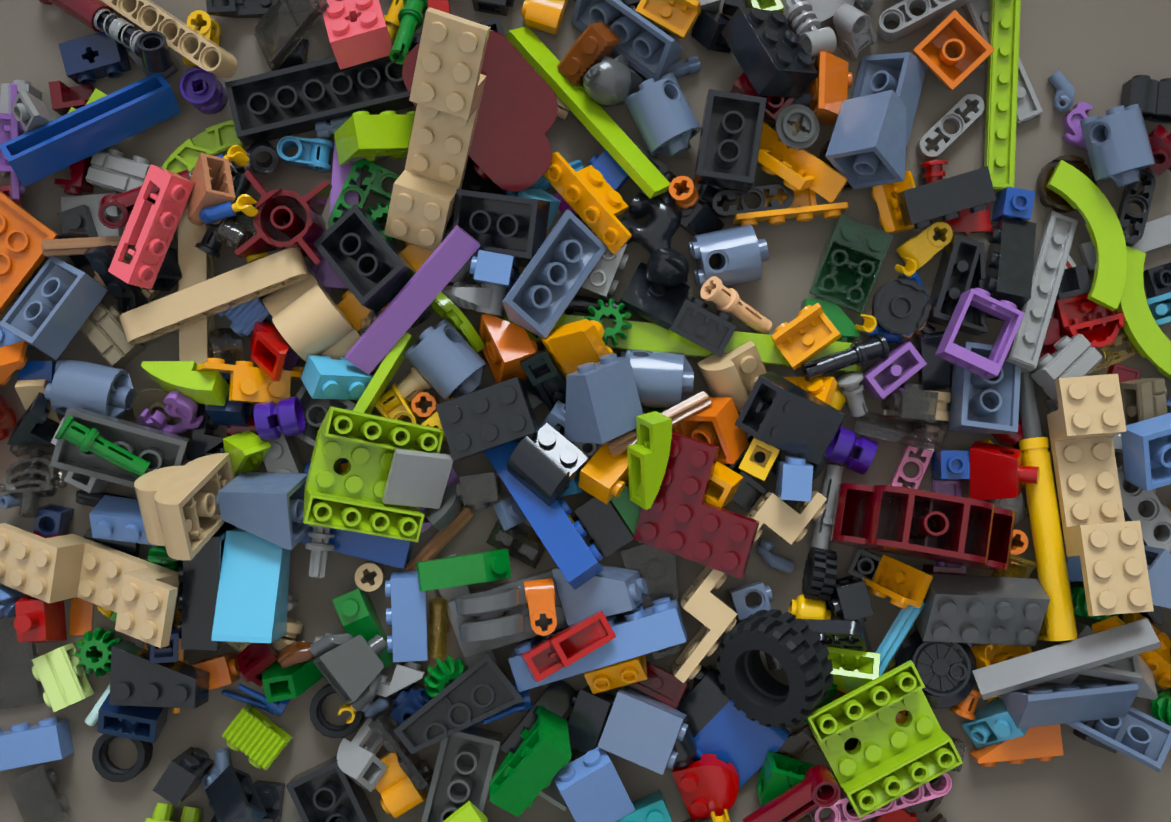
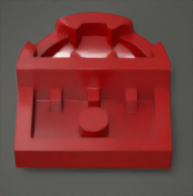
(1088, 318)
(707, 786)

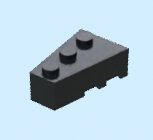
(946, 198)
(1010, 261)
(959, 270)
(154, 685)

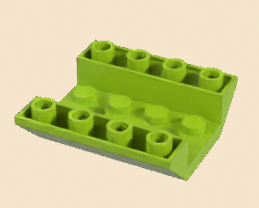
(354, 497)
(889, 754)

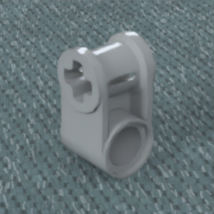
(853, 30)

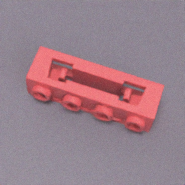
(151, 227)

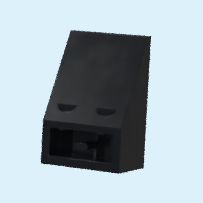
(789, 418)

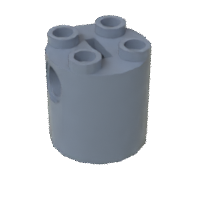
(663, 116)
(1117, 145)
(738, 255)
(447, 361)
(661, 377)
(90, 388)

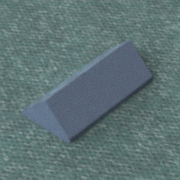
(643, 44)
(553, 276)
(1070, 703)
(1134, 736)

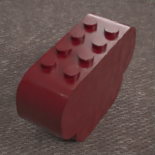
(511, 119)
(923, 525)

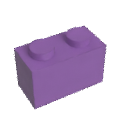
(891, 372)

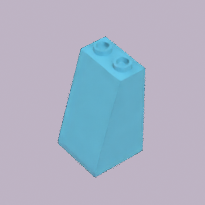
(251, 590)

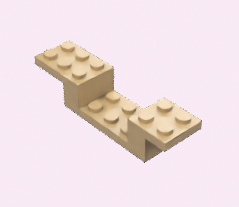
(448, 102)
(1091, 495)
(81, 568)
(710, 609)

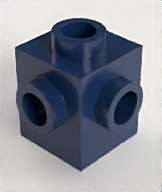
(408, 702)

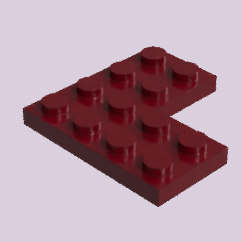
(685, 523)

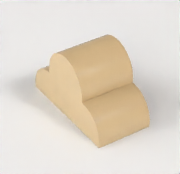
(311, 319)
(181, 503)

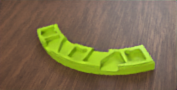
(213, 141)
(1103, 229)
(1138, 319)

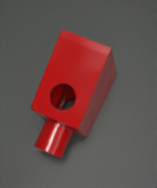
(998, 472)
(39, 620)

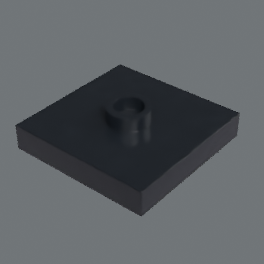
(653, 301)

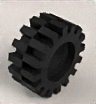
(820, 574)

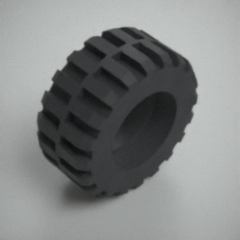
(798, 653)

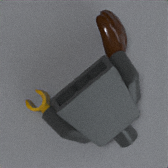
(346, 663)

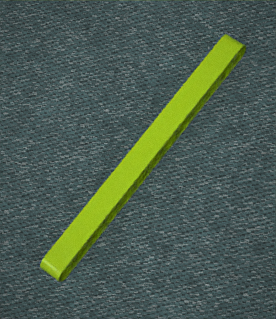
(656, 338)

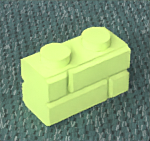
(61, 678)

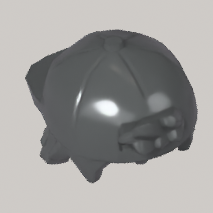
(611, 81)

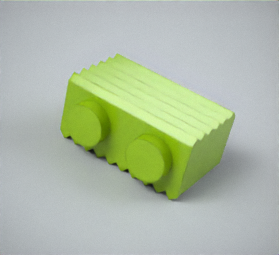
(256, 737)

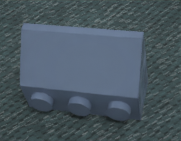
(894, 72)
(53, 307)
(985, 404)

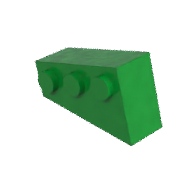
(533, 765)

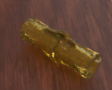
(437, 628)

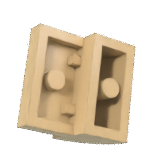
(733, 373)

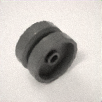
(490, 618)

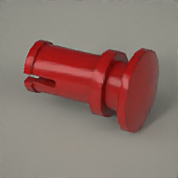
(934, 170)

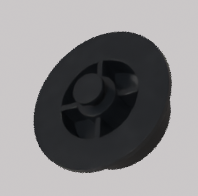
(942, 667)

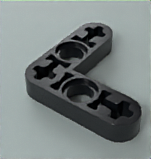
(841, 633)

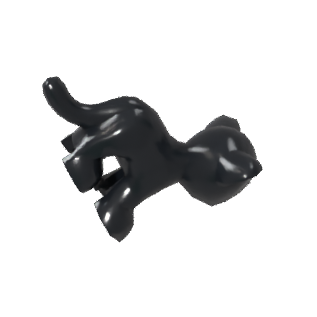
(665, 264)

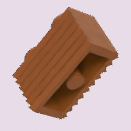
(588, 51)

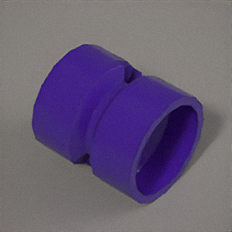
(203, 91)
(289, 414)
(843, 445)

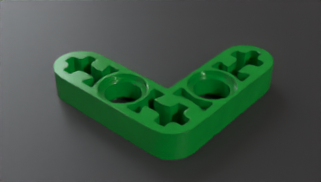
(372, 185)

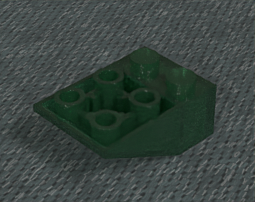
(850, 263)

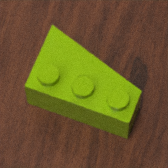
(374, 136)

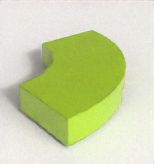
(448, 310)

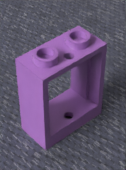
(967, 359)

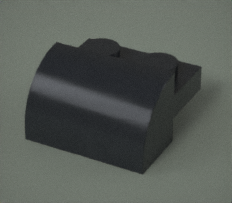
(546, 463)

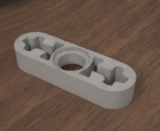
(960, 122)

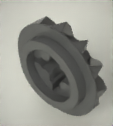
(808, 123)

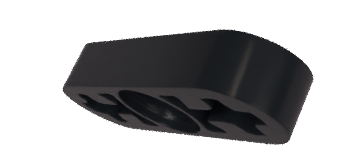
(730, 196)
(1143, 200)

